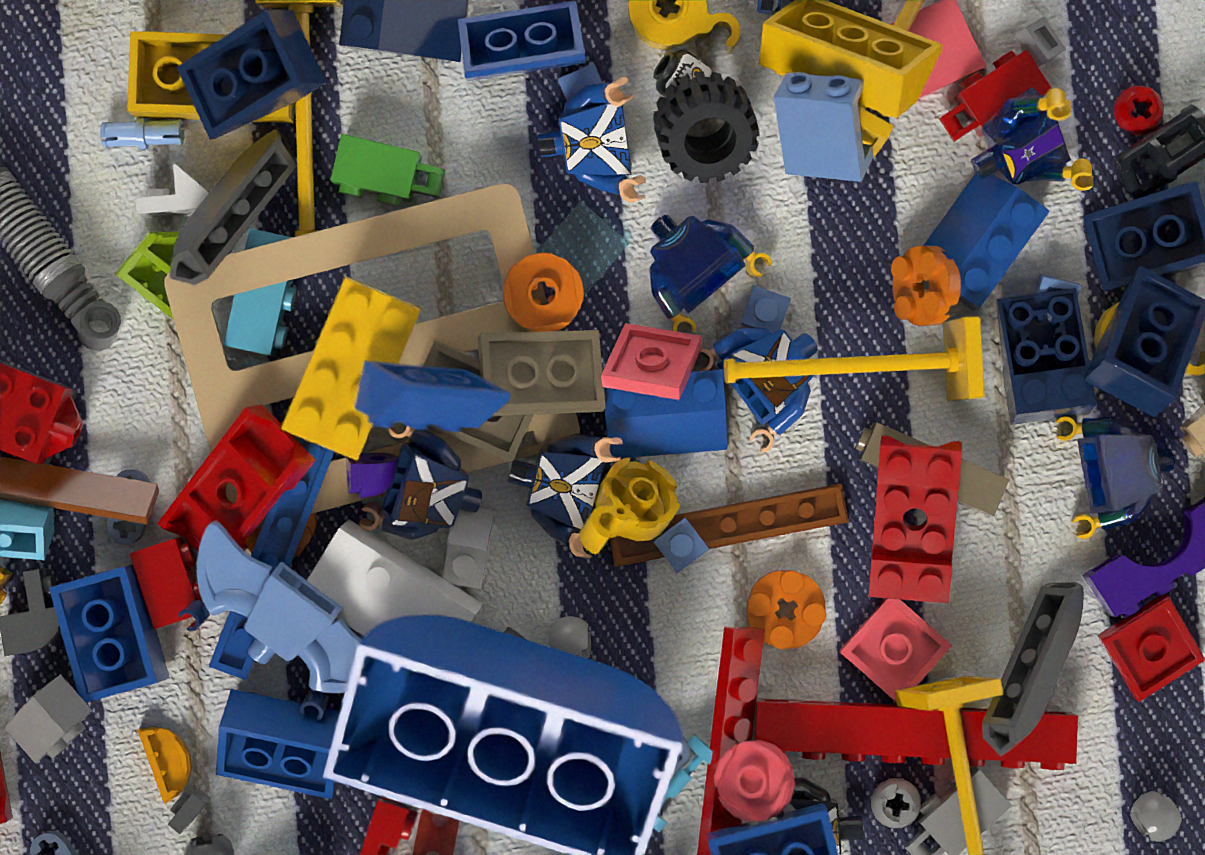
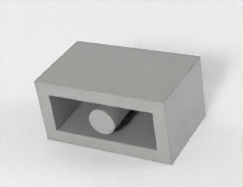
(49, 720)

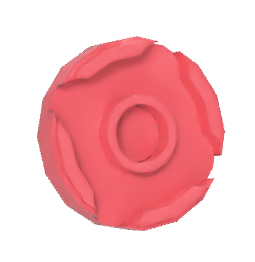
(754, 781)

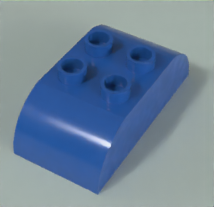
(505, 735)

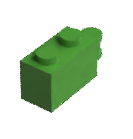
(382, 171)

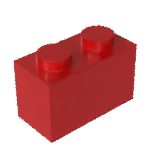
(166, 580)

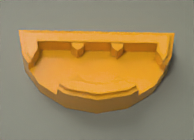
(168, 760)

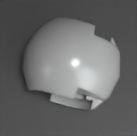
(571, 636)
(904, 815)
(1155, 816)

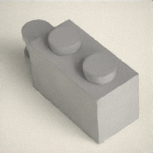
(943, 817)

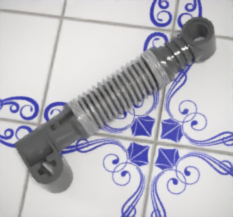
(53, 273)

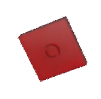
(1151, 647)

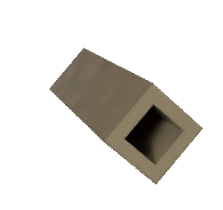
(977, 486)

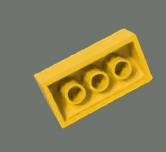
(837, 41)

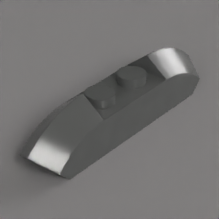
(231, 208)
(1034, 665)

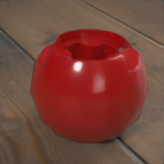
(1124, 107)

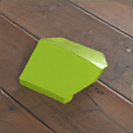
(148, 267)

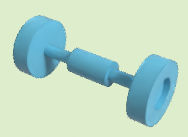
(682, 776)

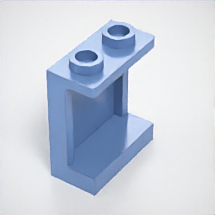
(821, 127)

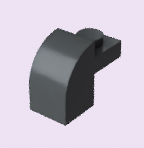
(38, 626)

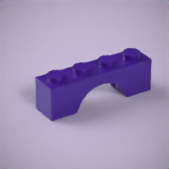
(1123, 583)

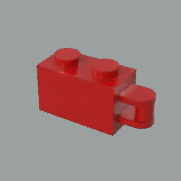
(985, 95)

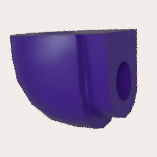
(370, 473)

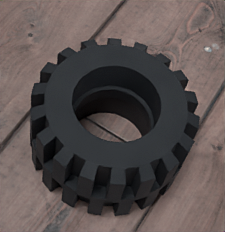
(711, 154)

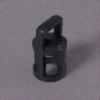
(1157, 158)

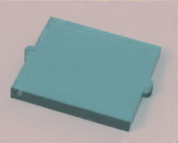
(586, 244)

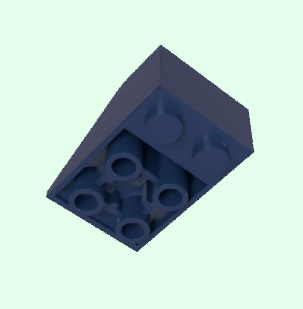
(1044, 357)

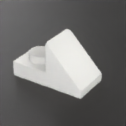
(186, 200)
(468, 548)

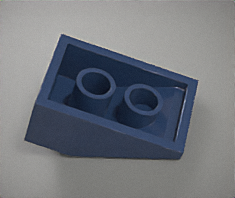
(404, 27)
(251, 72)
(1152, 232)
(1148, 343)

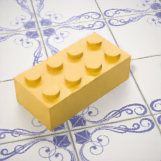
(156, 84)
(360, 328)

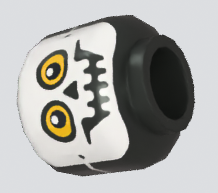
(675, 66)

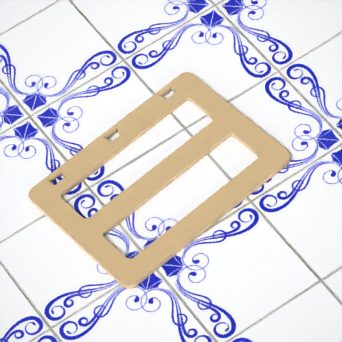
(226, 392)

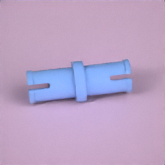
(142, 133)

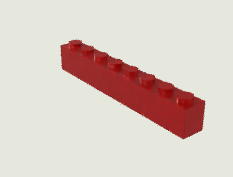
(902, 731)

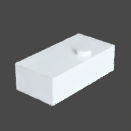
(382, 583)

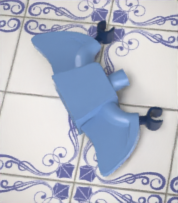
(282, 614)

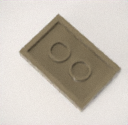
(544, 371)
(496, 435)

